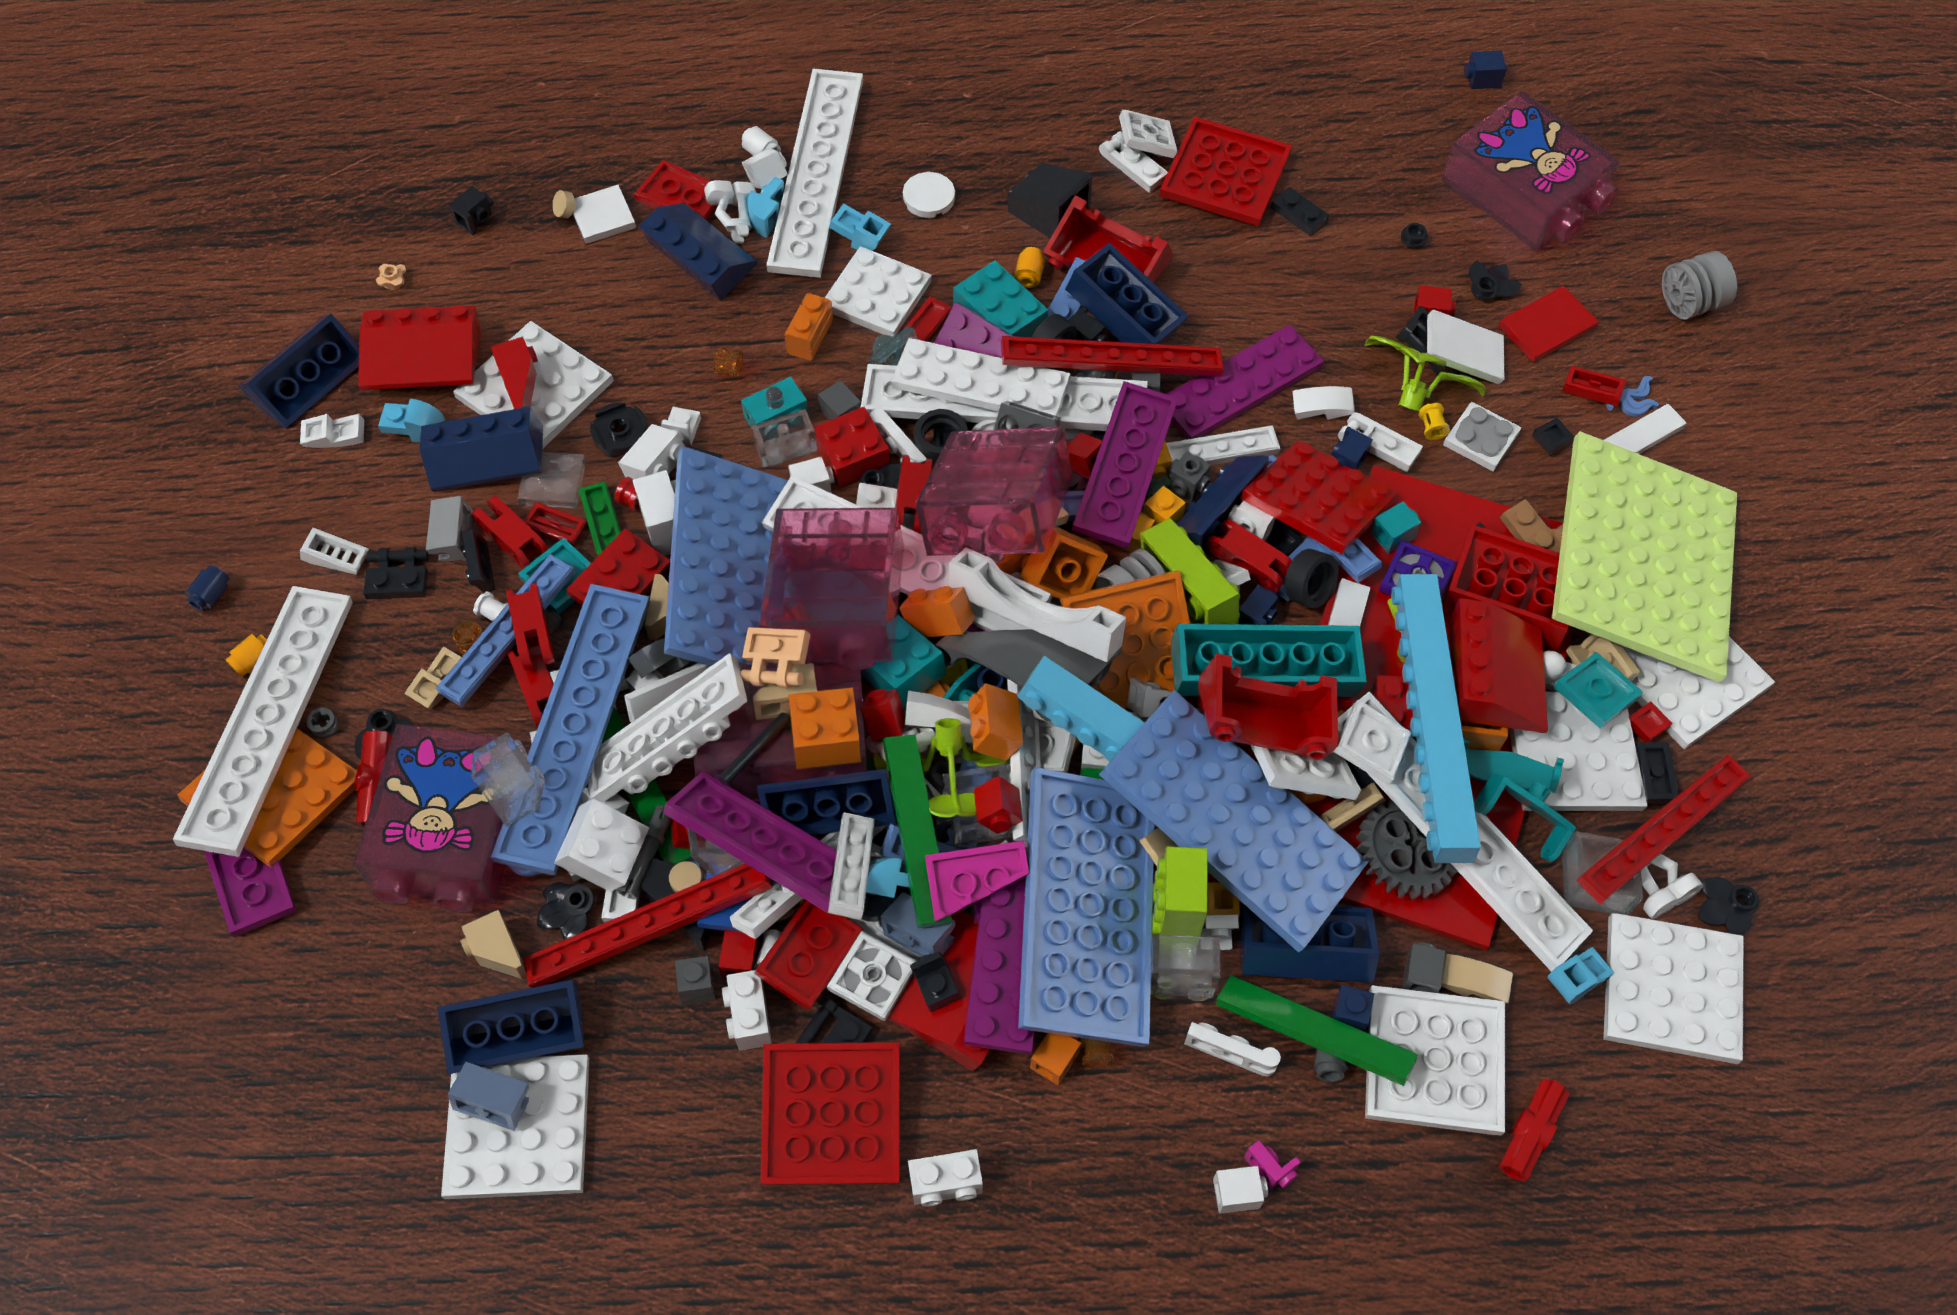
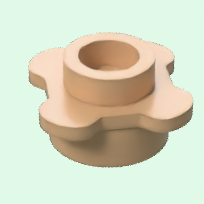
(391, 276)

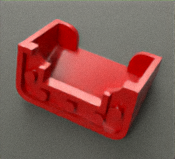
(1087, 231)
(1269, 713)

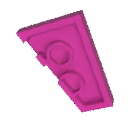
(972, 874)

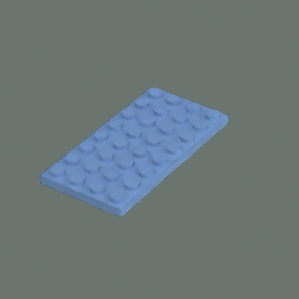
(717, 556)
(1256, 836)
(1086, 912)

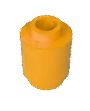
(1029, 267)
(246, 654)

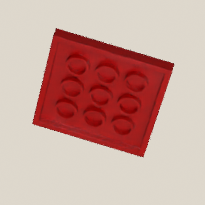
(1226, 171)
(1319, 496)
(831, 1114)

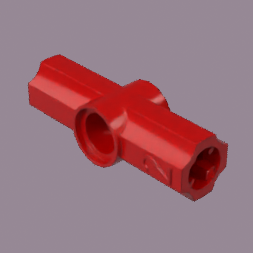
(373, 756)
(1534, 1130)

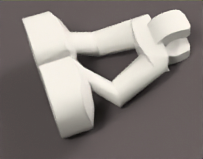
(723, 193)
(1674, 894)

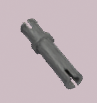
(652, 841)

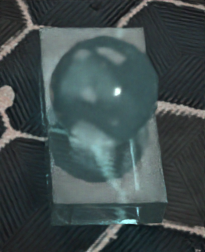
(889, 349)

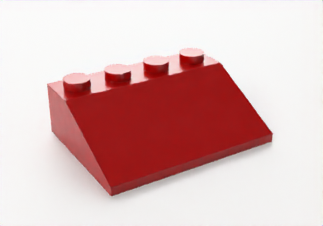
(418, 347)
(1511, 576)
(1497, 667)
(946, 1025)

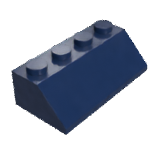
(697, 248)
(1125, 299)
(303, 371)
(482, 448)
(1217, 499)
(819, 803)
(1340, 950)
(512, 1026)

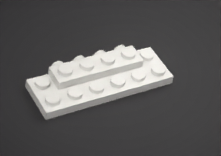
(668, 732)

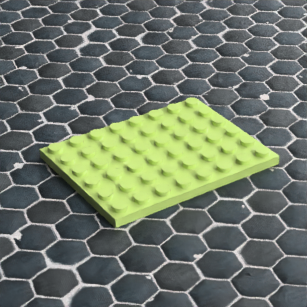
(1647, 557)

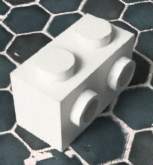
(652, 453)
(748, 1010)
(945, 1178)

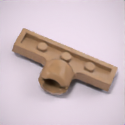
(1529, 527)

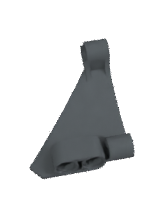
(1018, 653)

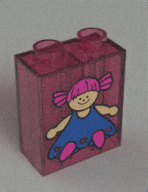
(1532, 172)
(431, 823)

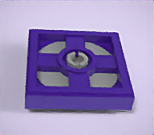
(1416, 560)

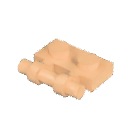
(774, 646)

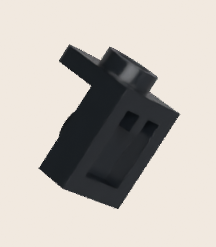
(935, 981)

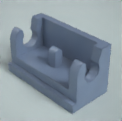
(901, 926)
(489, 1096)

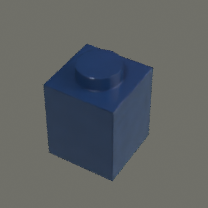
(1485, 69)
(1353, 1007)

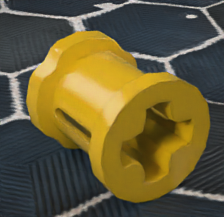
(1434, 421)

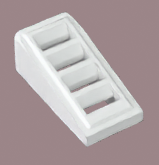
(317, 537)

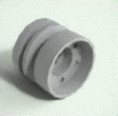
(1699, 285)
(1133, 567)

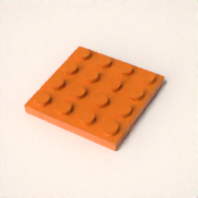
(1151, 612)
(301, 795)

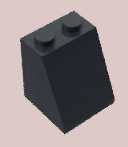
(1047, 194)

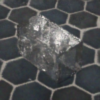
(784, 438)

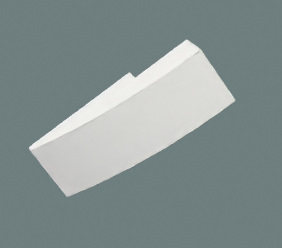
(926, 709)

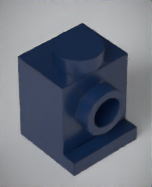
(1352, 449)
(1259, 607)

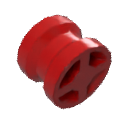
(627, 495)

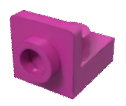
(1269, 1165)

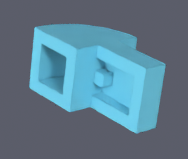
(764, 207)
(861, 229)
(409, 418)
(885, 876)
(1580, 975)

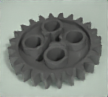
(1406, 849)

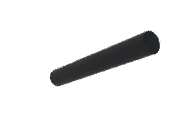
(754, 749)

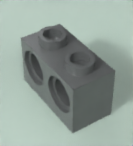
(1025, 417)

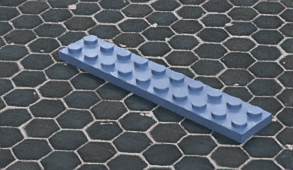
(575, 724)

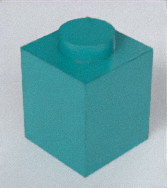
(1395, 525)

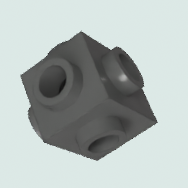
(1189, 476)

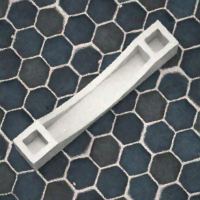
(1086, 629)

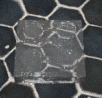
(556, 484)

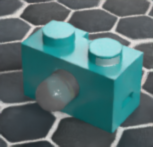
(774, 402)

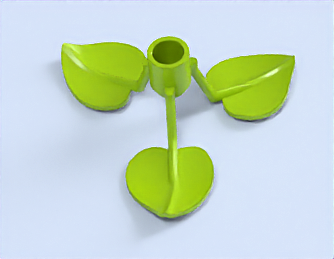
(1414, 391)
(948, 742)

